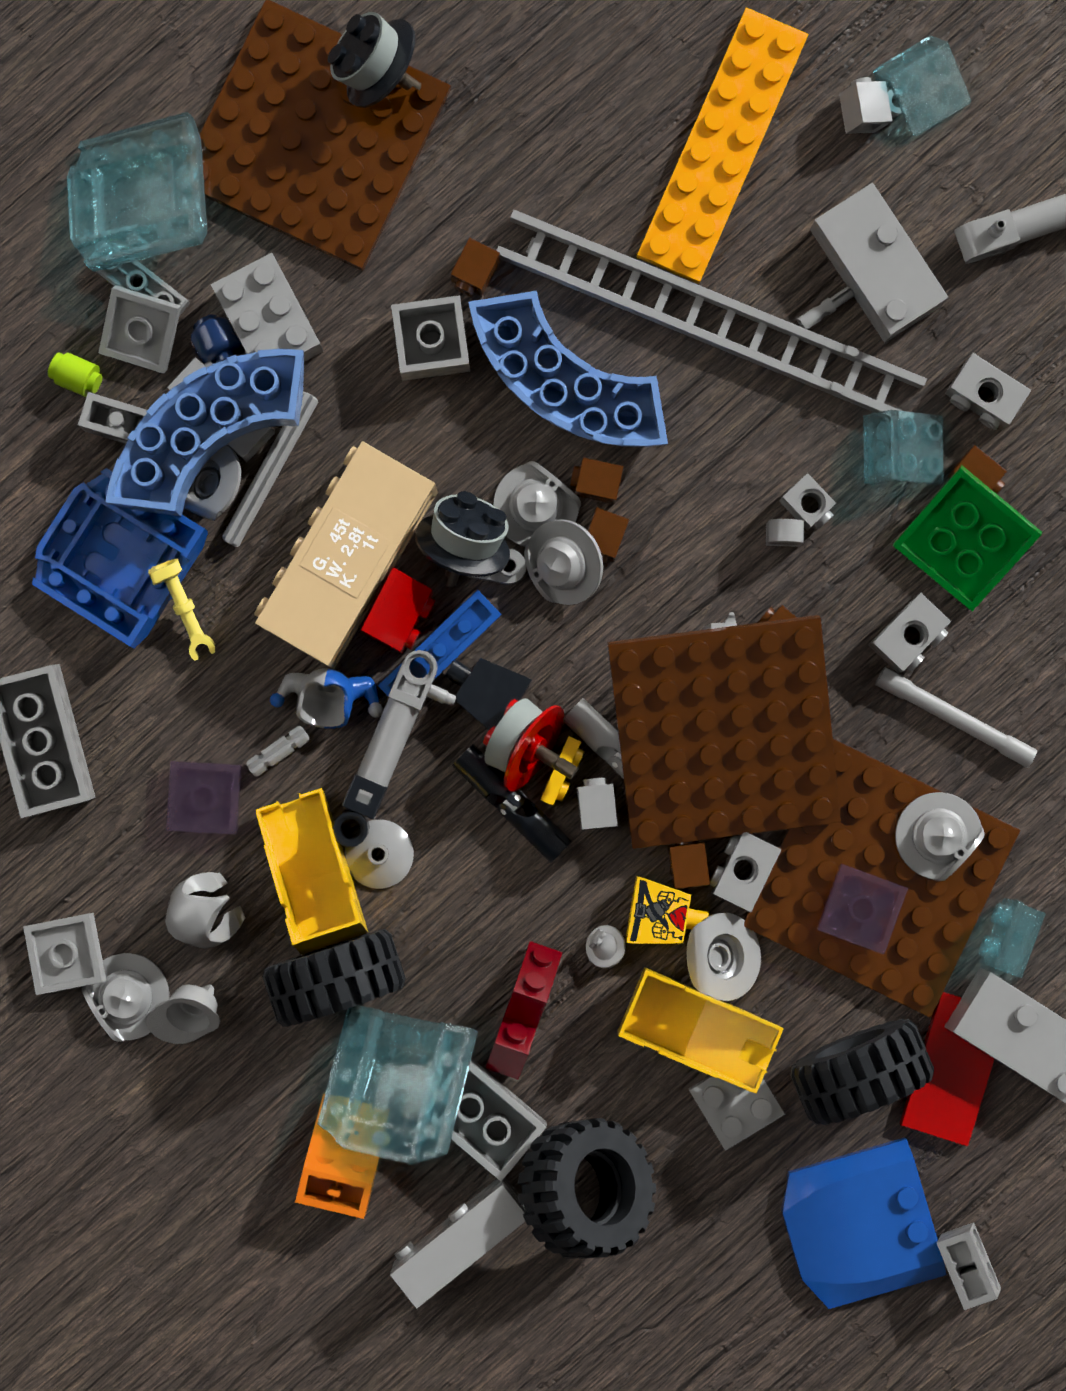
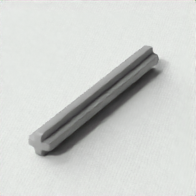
(267, 475)

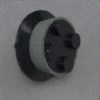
(373, 58)
(465, 537)

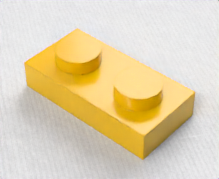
(557, 786)

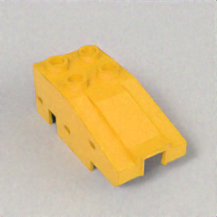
(310, 872)
(699, 1030)

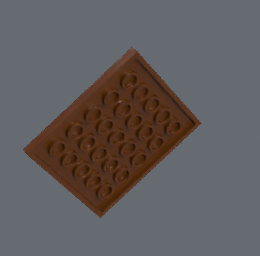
(299, 152)
(725, 731)
(934, 914)

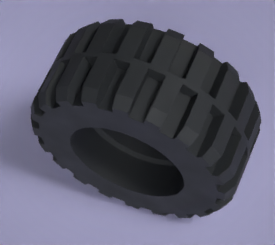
(334, 978)
(862, 1072)
(551, 1196)

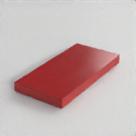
(953, 1097)

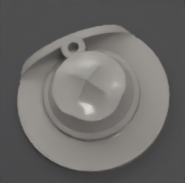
(215, 485)
(532, 498)
(564, 562)
(937, 834)
(723, 957)
(127, 996)

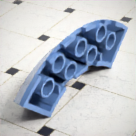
(559, 383)
(200, 419)

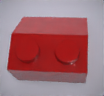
(398, 611)

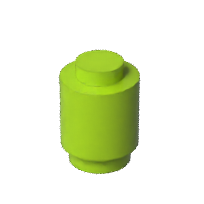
(75, 374)

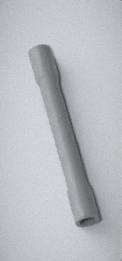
(1005, 744)

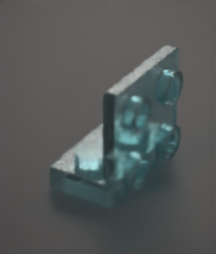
(925, 83)
(903, 447)
(1011, 937)

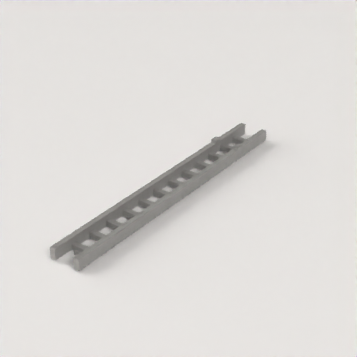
(703, 294)

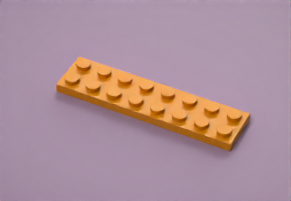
(722, 145)

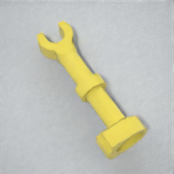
(168, 572)

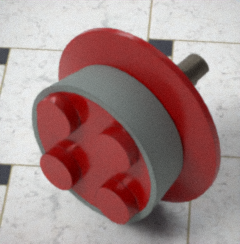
(525, 742)

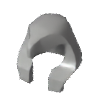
(192, 917)

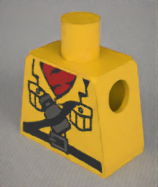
(660, 914)

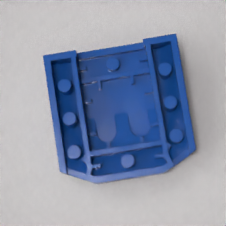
(101, 555)
(861, 1224)

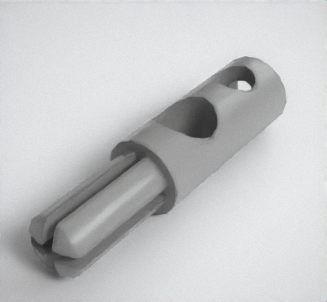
(825, 308)

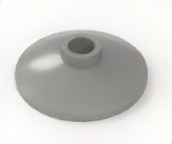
(397, 858)

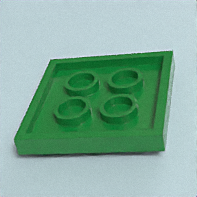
(967, 538)

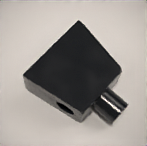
(487, 689)

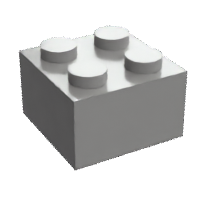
(430, 338)

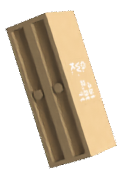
(346, 554)

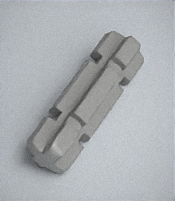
(278, 751)

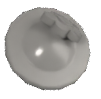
(605, 946)

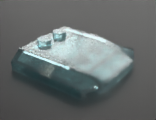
(138, 193)
(396, 1085)

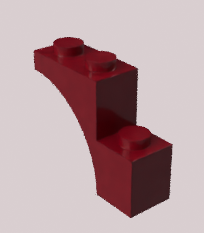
(524, 1010)

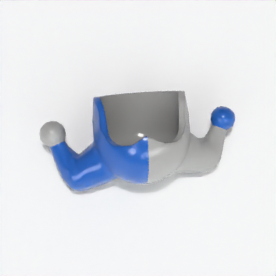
(327, 696)

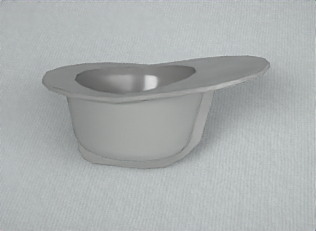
(185, 1015)

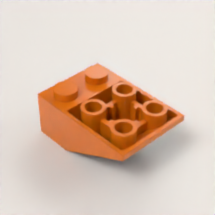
(336, 1176)

